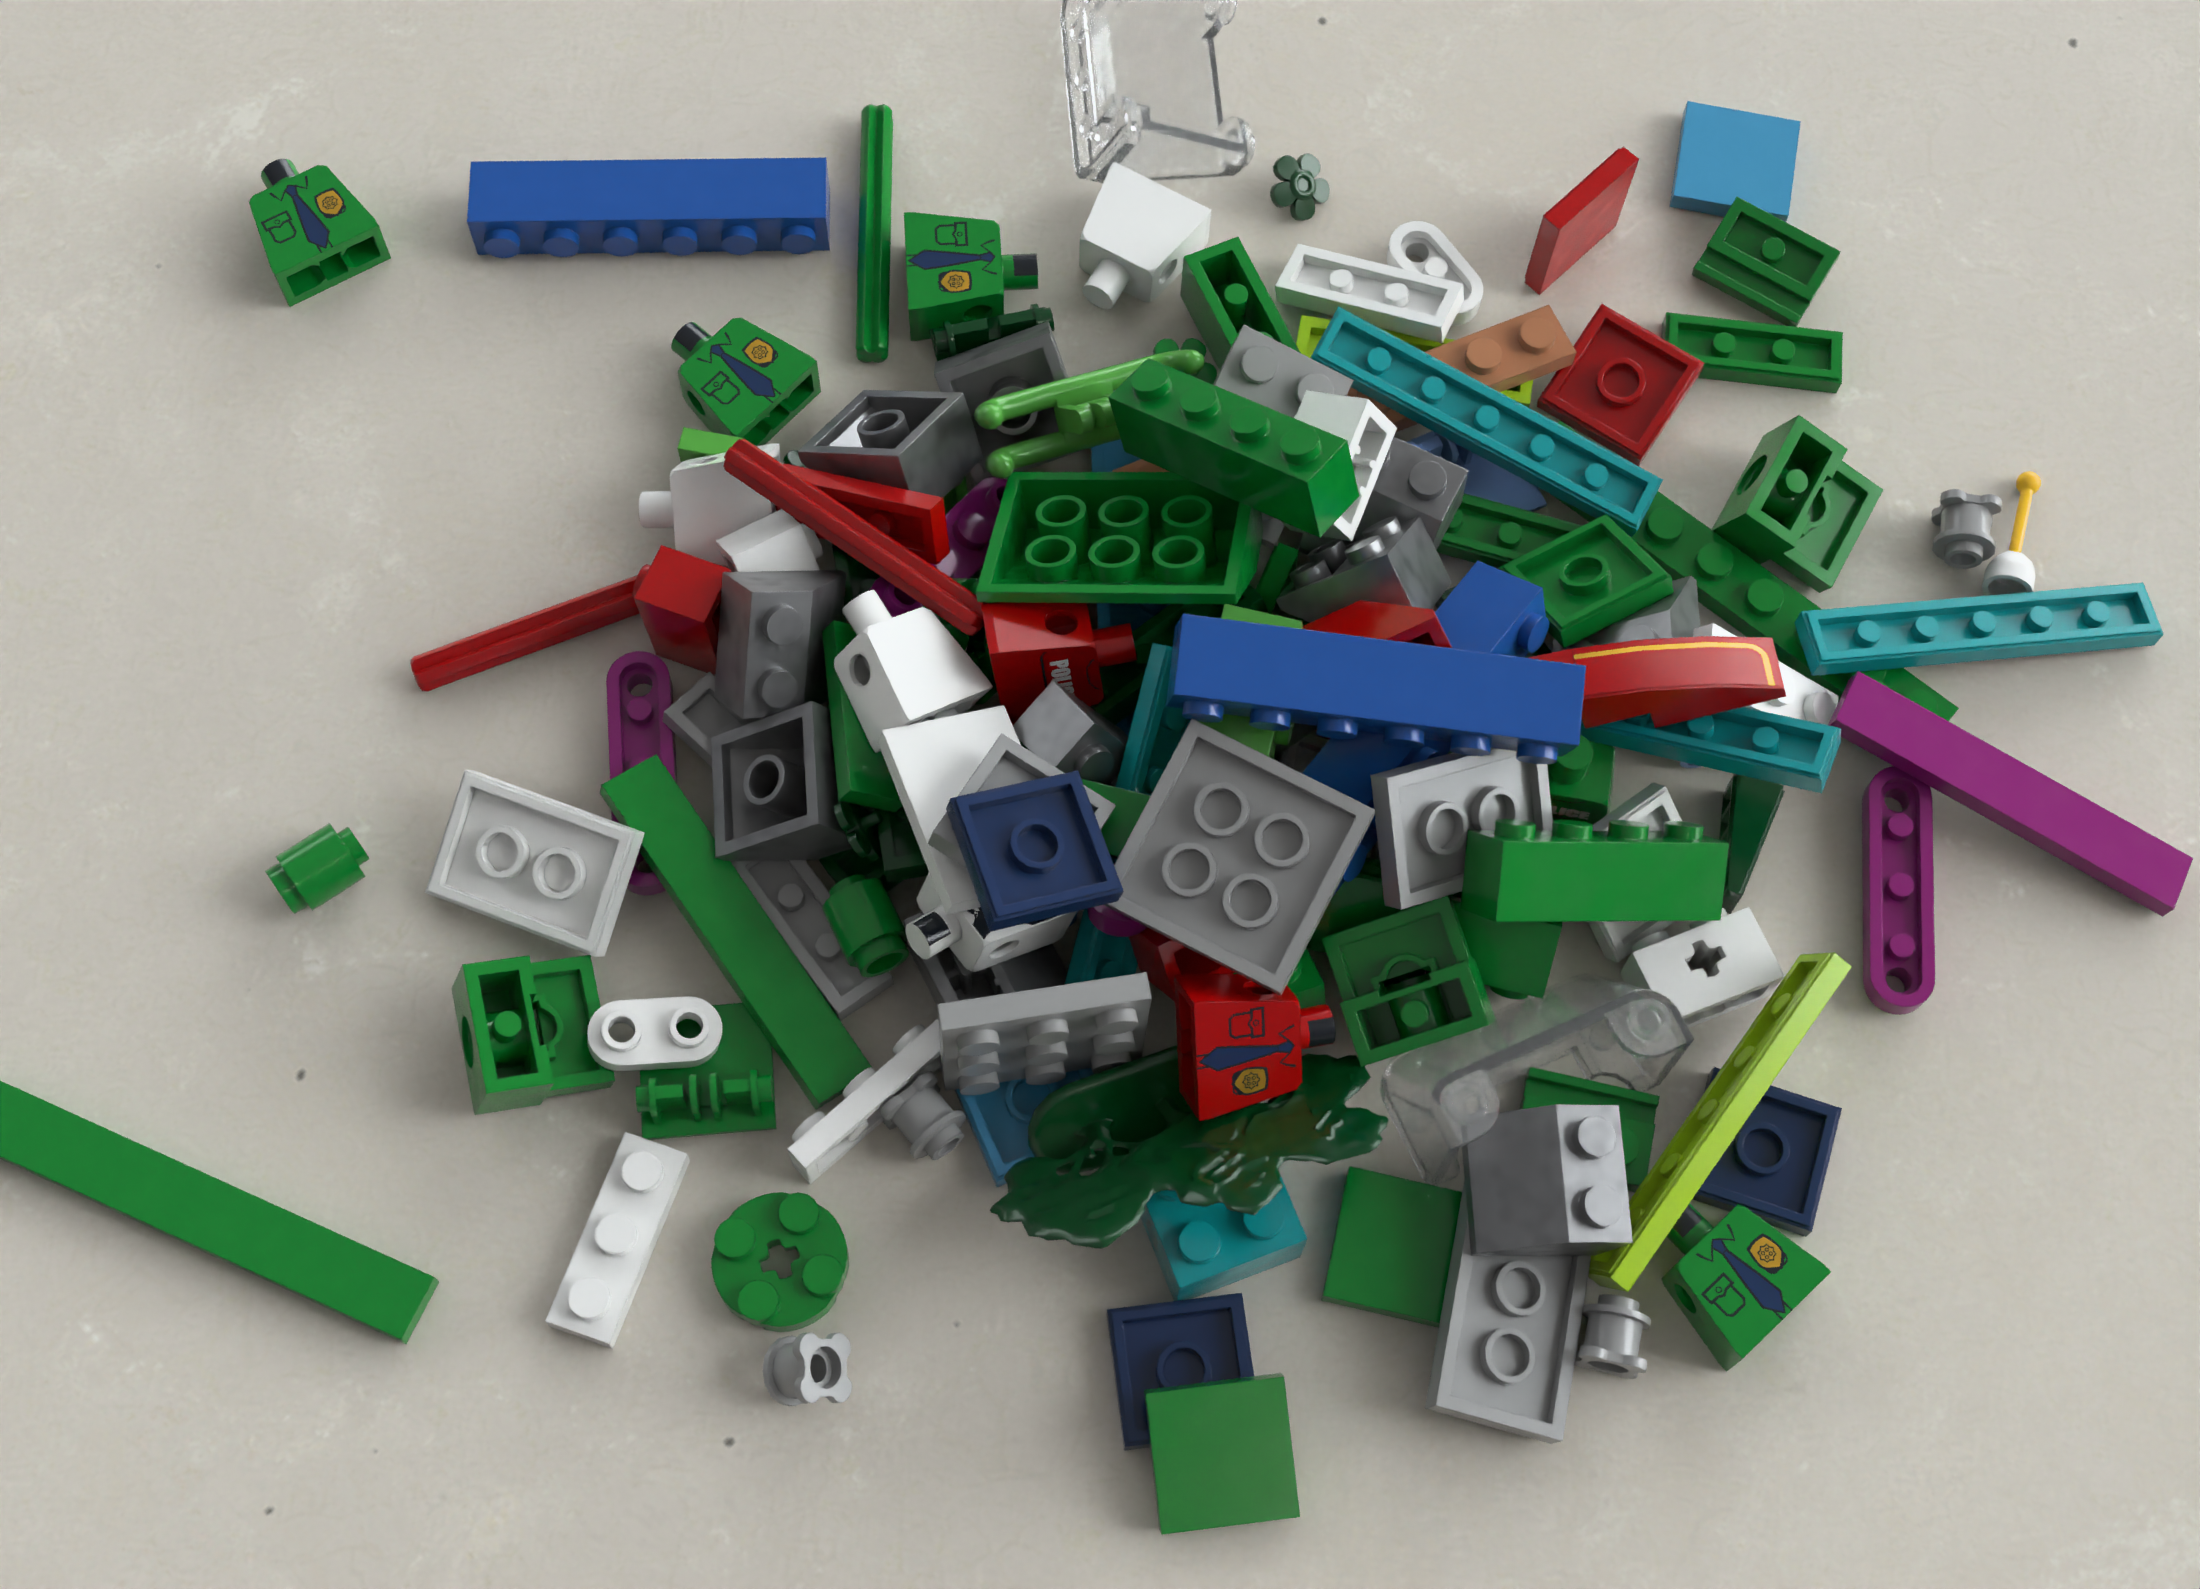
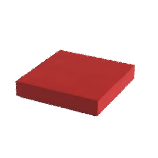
(1580, 219)
(1620, 385)

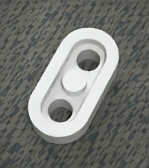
(1440, 261)
(655, 1037)

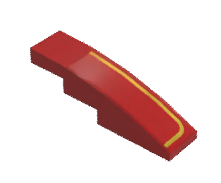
(1674, 677)

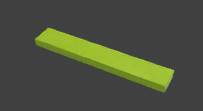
(1720, 1114)

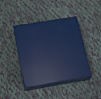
(1034, 850)
(1776, 1160)
(1174, 1347)

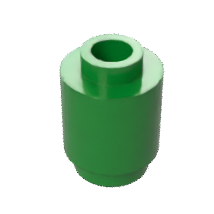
(318, 868)
(866, 925)

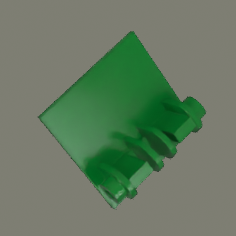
(718, 1097)

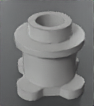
(1965, 528)
(925, 1118)
(1613, 1337)
(808, 1368)

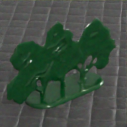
(1151, 1141)

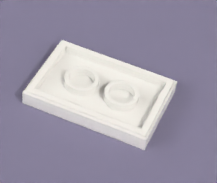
(928, 768)
(534, 863)

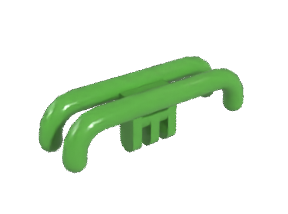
(1079, 407)

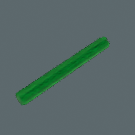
(874, 234)

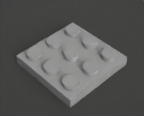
(1238, 856)
(1043, 1033)

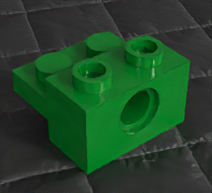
(1799, 504)
(1417, 1010)
(501, 1036)

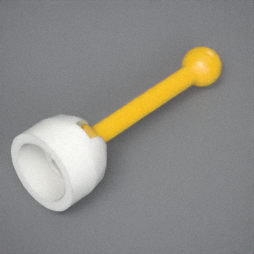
(2012, 570)

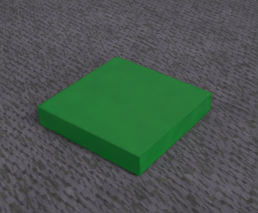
(1591, 579)
(1392, 1246)
(1221, 1453)

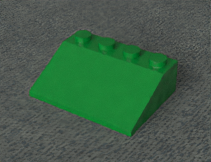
(1118, 541)

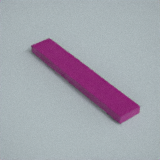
(2011, 794)

